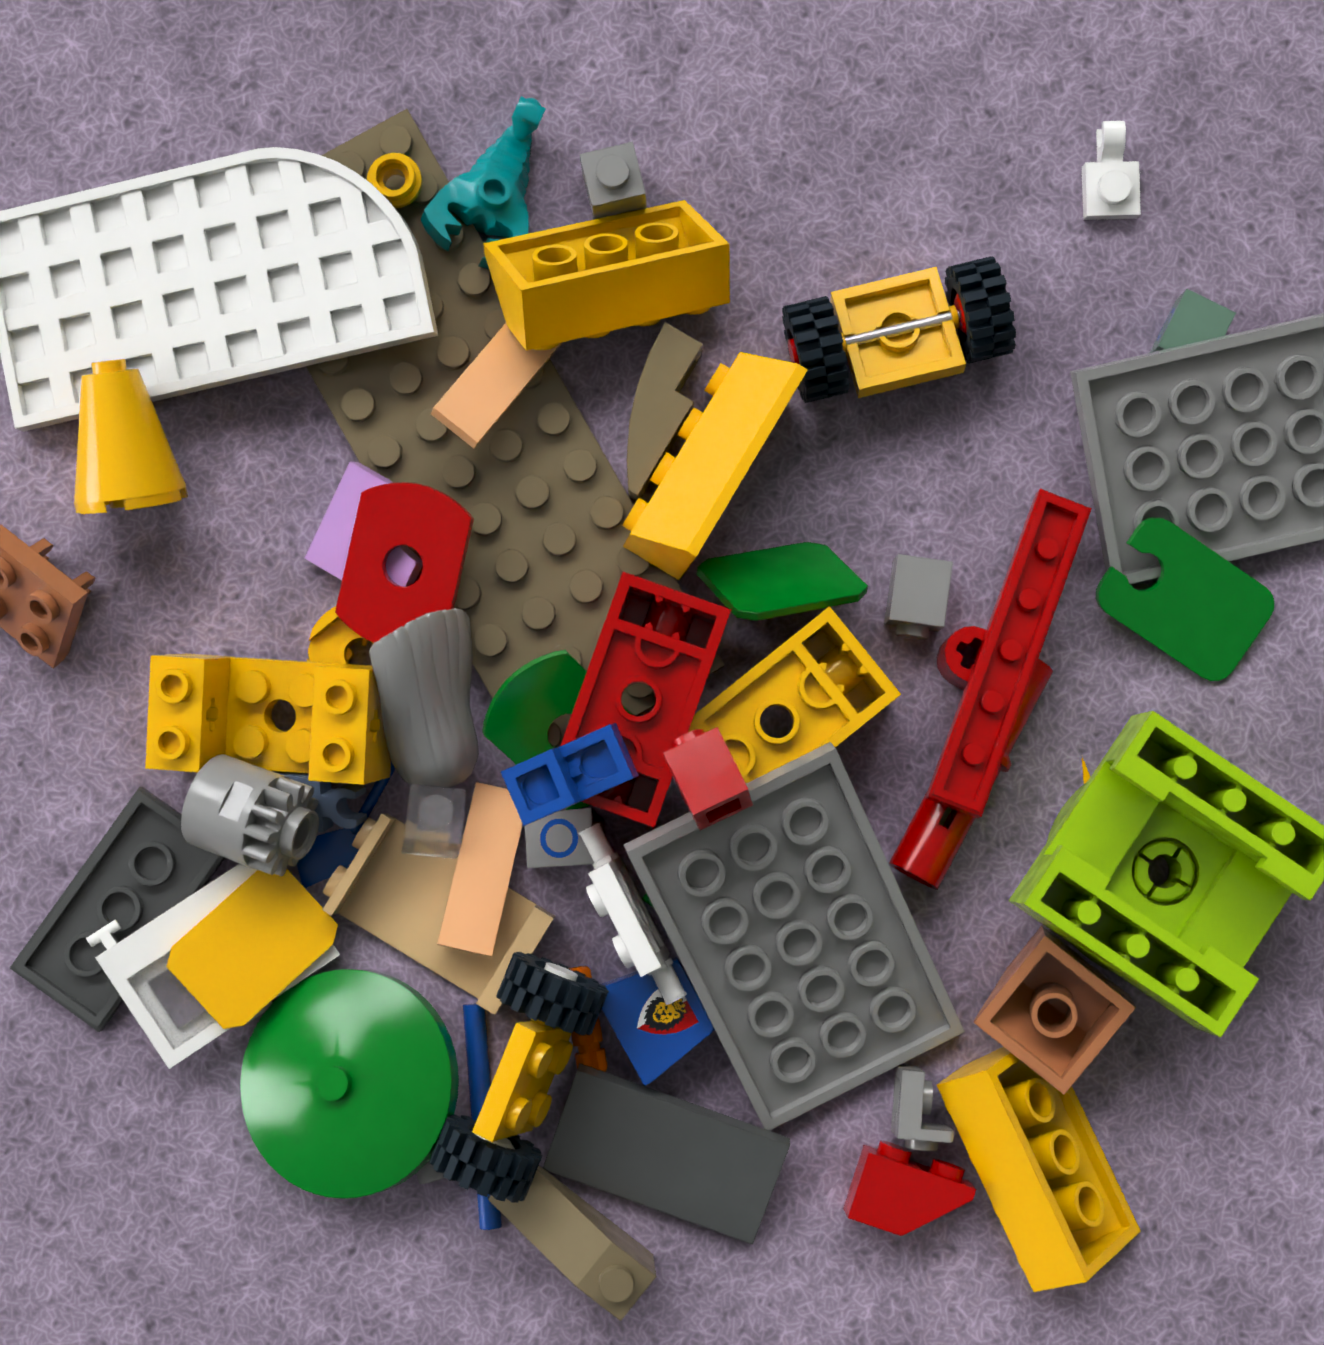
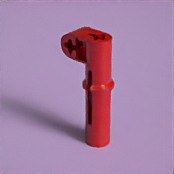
(927, 846)

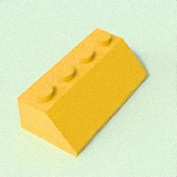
(609, 274)
(711, 462)
(1039, 1169)

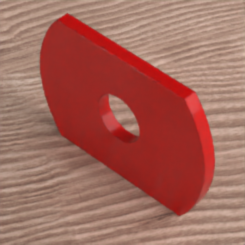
(396, 517)

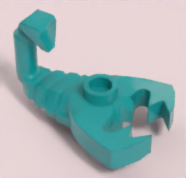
(493, 189)

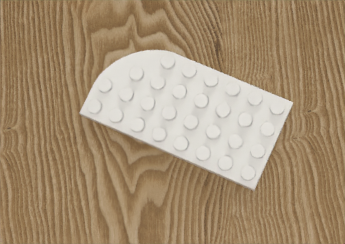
(203, 279)

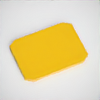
(252, 947)

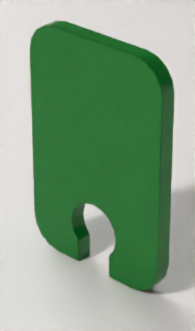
(1197, 610)

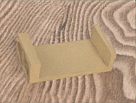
(405, 903)

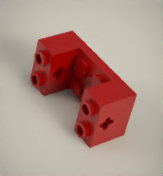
(658, 641)

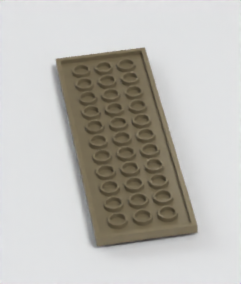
(537, 484)

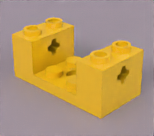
(815, 675)
(226, 704)

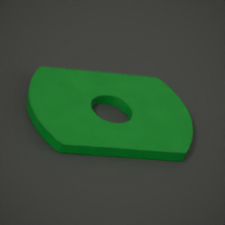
(529, 704)

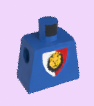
(648, 1028)

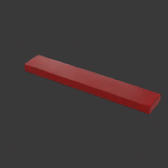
(1008, 654)

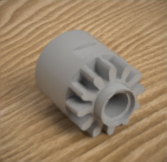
(250, 815)

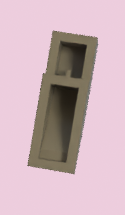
(659, 406)

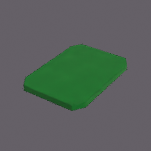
(781, 580)

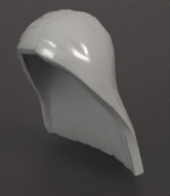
(426, 698)

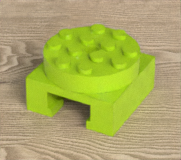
(1230, 861)

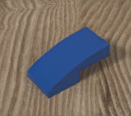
(569, 774)

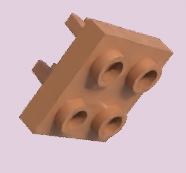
(38, 600)

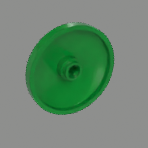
(348, 1083)

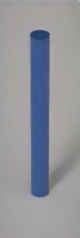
(479, 1085)

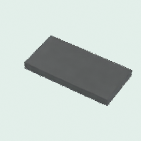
(129, 877)
(666, 1153)

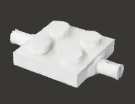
(637, 937)

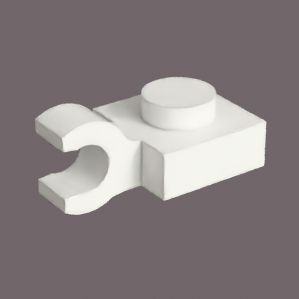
(1110, 184)

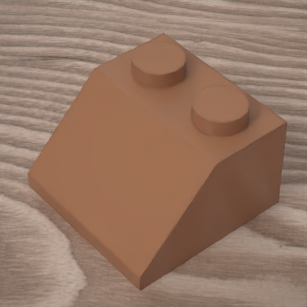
(1054, 1010)

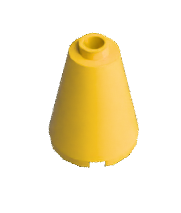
(122, 445)

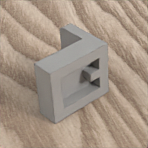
(910, 1100)

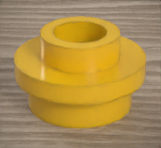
(396, 164)

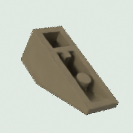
(582, 1243)

